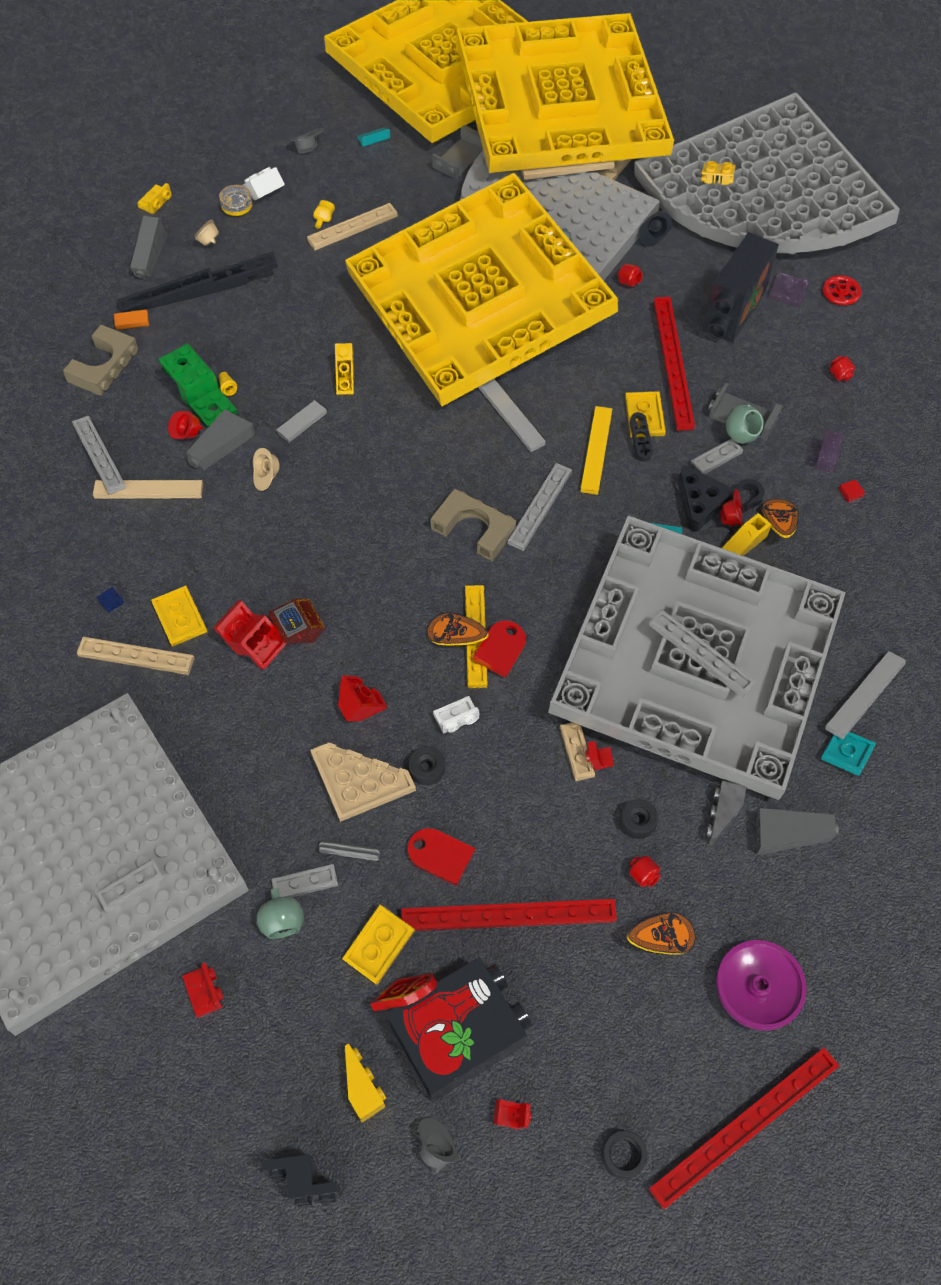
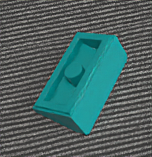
(374, 136)

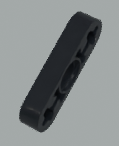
(638, 443)

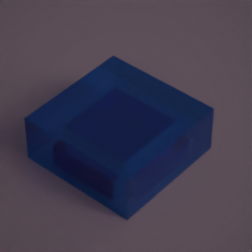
(110, 599)

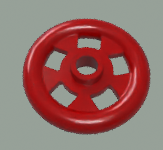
(841, 290)

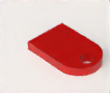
(501, 649)
(441, 856)
(405, 991)

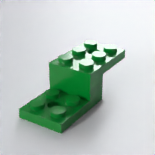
(196, 384)

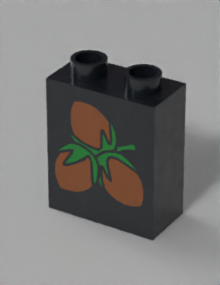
(740, 287)

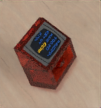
(297, 621)

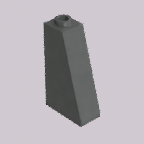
(148, 246)
(220, 439)
(792, 829)

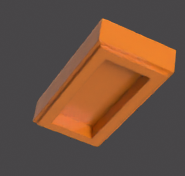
(131, 319)

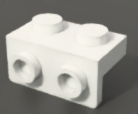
(456, 715)

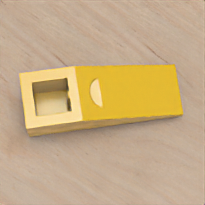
(344, 369)
(748, 535)
(361, 1091)

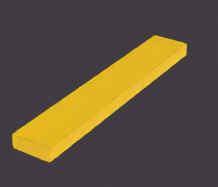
(596, 450)
(475, 610)

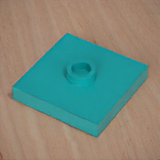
(849, 752)

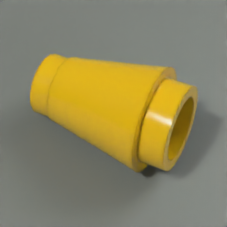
(227, 384)

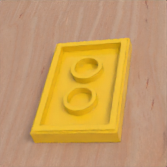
(650, 405)
(179, 616)
(378, 944)

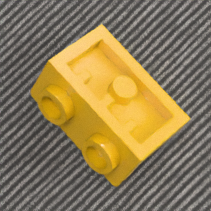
(155, 198)

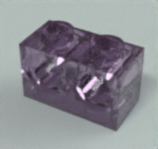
(829, 451)

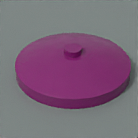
(761, 985)

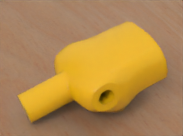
(323, 213)

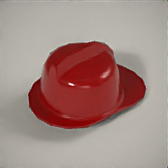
(183, 425)
(732, 511)

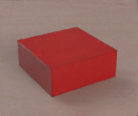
(851, 490)

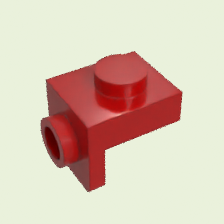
(599, 758)
(512, 1114)

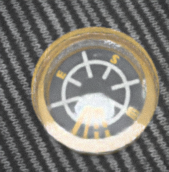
(235, 200)

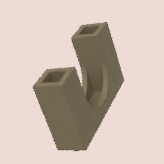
(98, 378)
(461, 506)

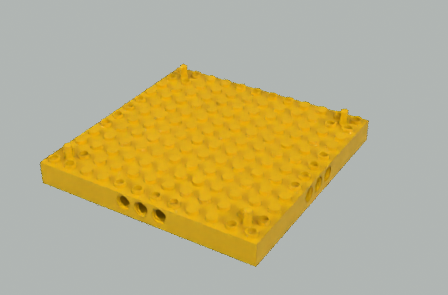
(412, 58)
(562, 92)
(480, 288)

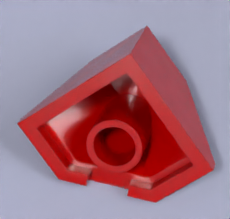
(357, 700)

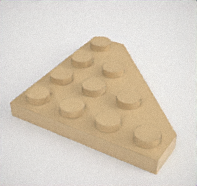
(357, 781)

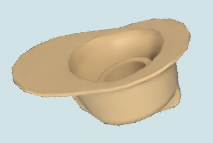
(207, 233)
(265, 468)

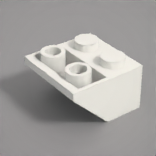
(263, 182)

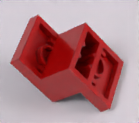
(250, 634)

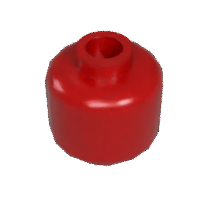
(630, 275)
(842, 368)
(644, 871)

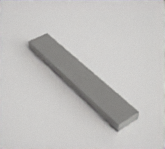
(512, 415)
(99, 455)
(539, 507)
(702, 653)
(865, 695)

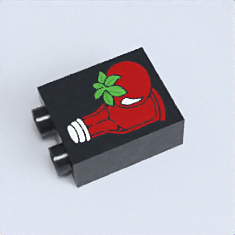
(459, 1028)

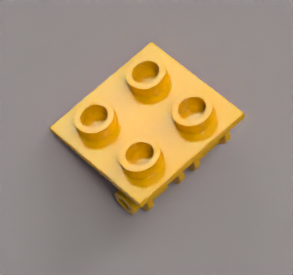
(725, 170)

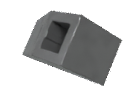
(728, 805)

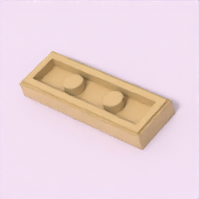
(576, 748)

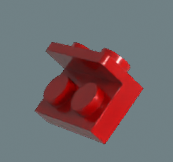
(202, 990)

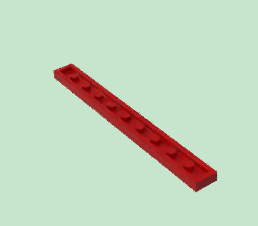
(674, 364)
(510, 915)
(743, 1128)

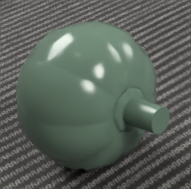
(744, 424)
(278, 915)

